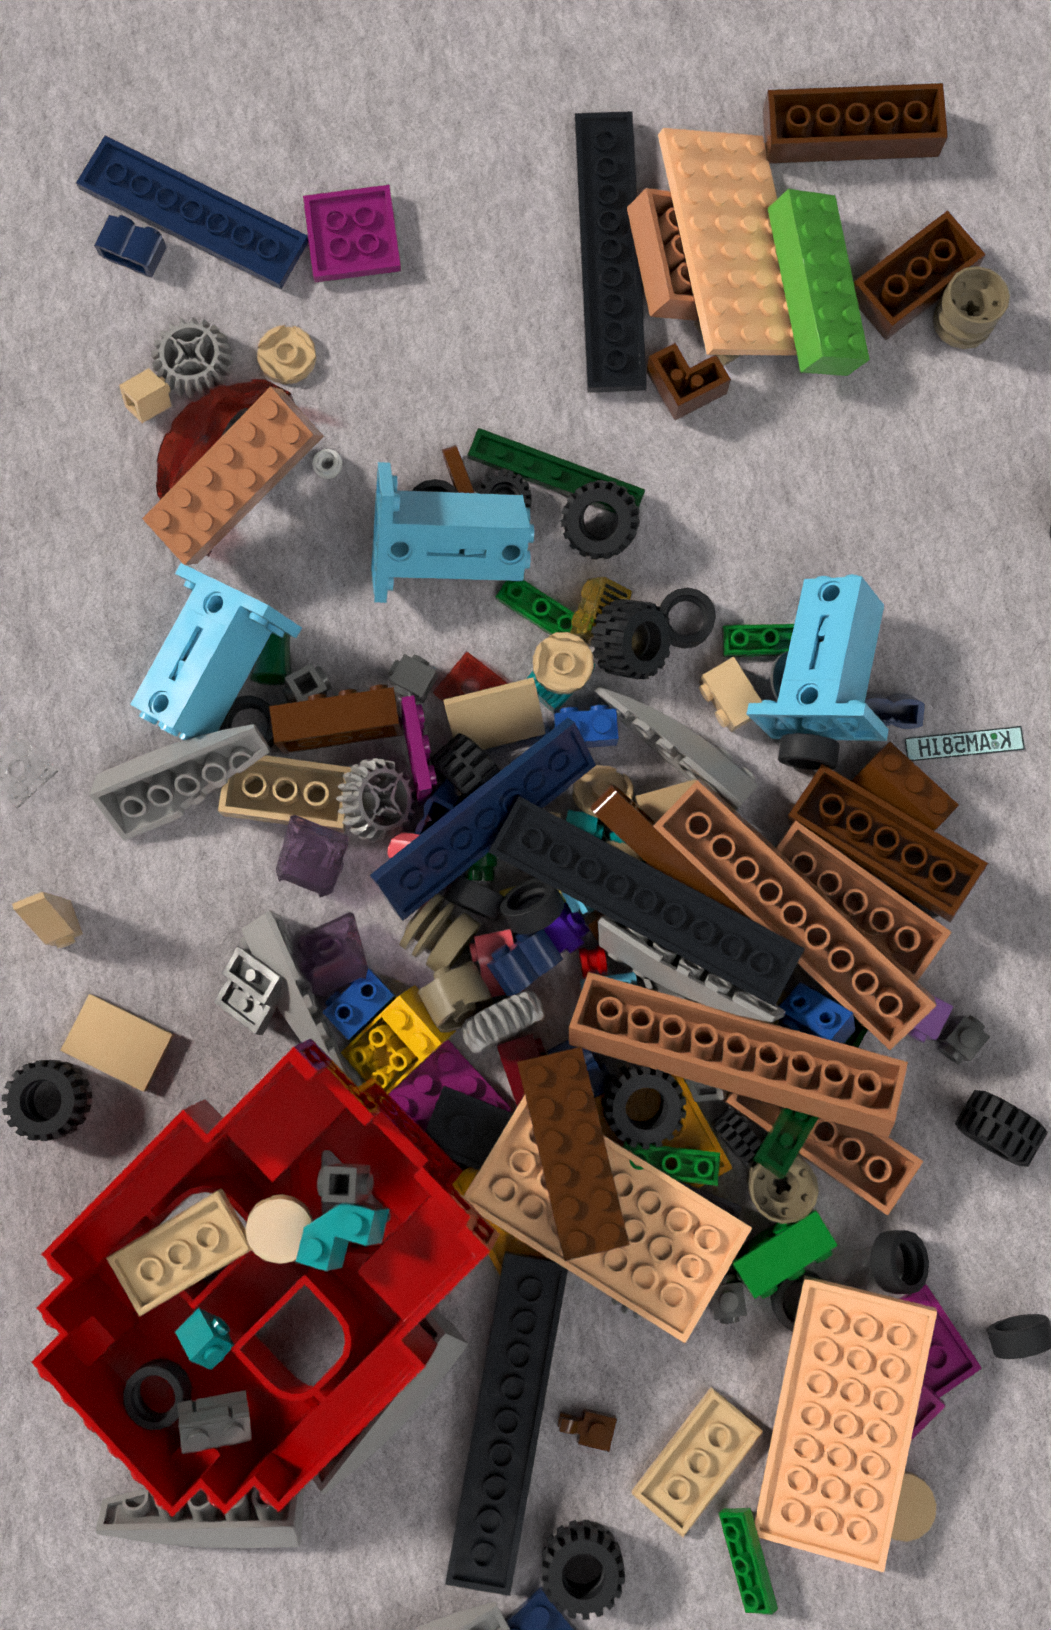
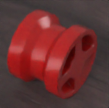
(593, 961)

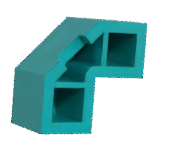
(327, 1237)

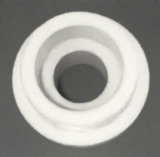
(324, 456)

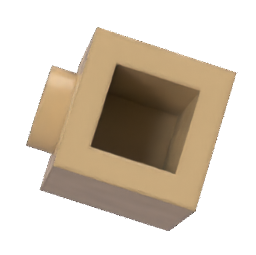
(145, 395)

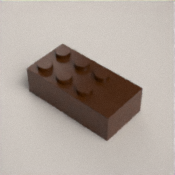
(915, 274)
(337, 719)

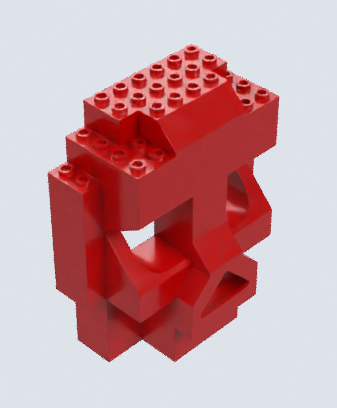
(379, 1296)

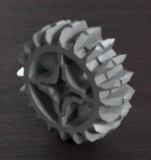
(192, 340)
(366, 801)
(503, 1021)

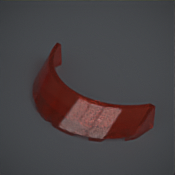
(201, 427)

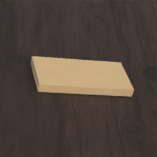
(180, 1252)
(697, 1462)

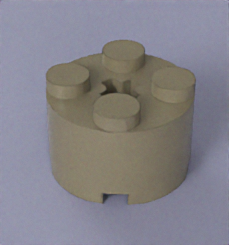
(455, 996)

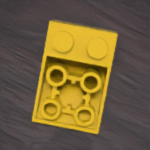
(396, 1041)

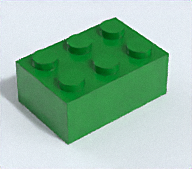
(782, 1253)

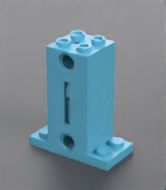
(446, 535)
(206, 656)
(828, 665)

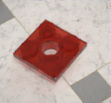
(466, 670)

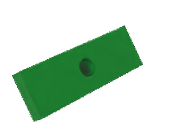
(524, 600)
(750, 640)
(691, 1164)
(748, 1560)

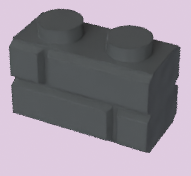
(214, 1422)

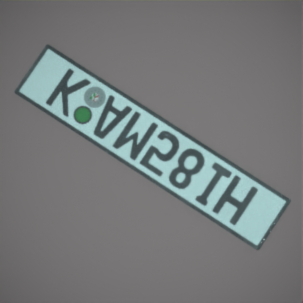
(964, 743)

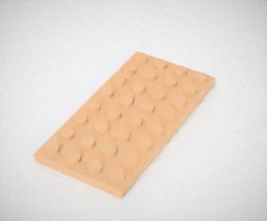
(723, 219)
(674, 1234)
(844, 1422)

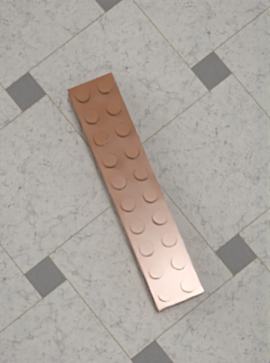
(789, 904)
(739, 1054)

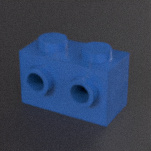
(596, 726)
(358, 1004)
(816, 1015)

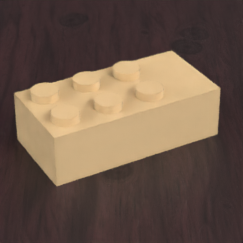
(285, 787)

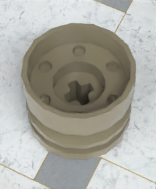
(970, 307)
(439, 934)
(788, 1203)

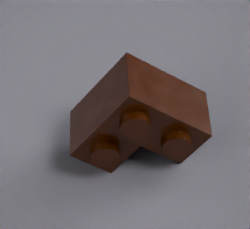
(685, 387)

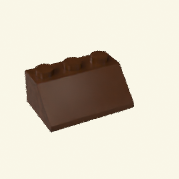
(905, 786)

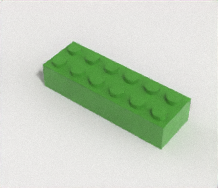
(818, 283)

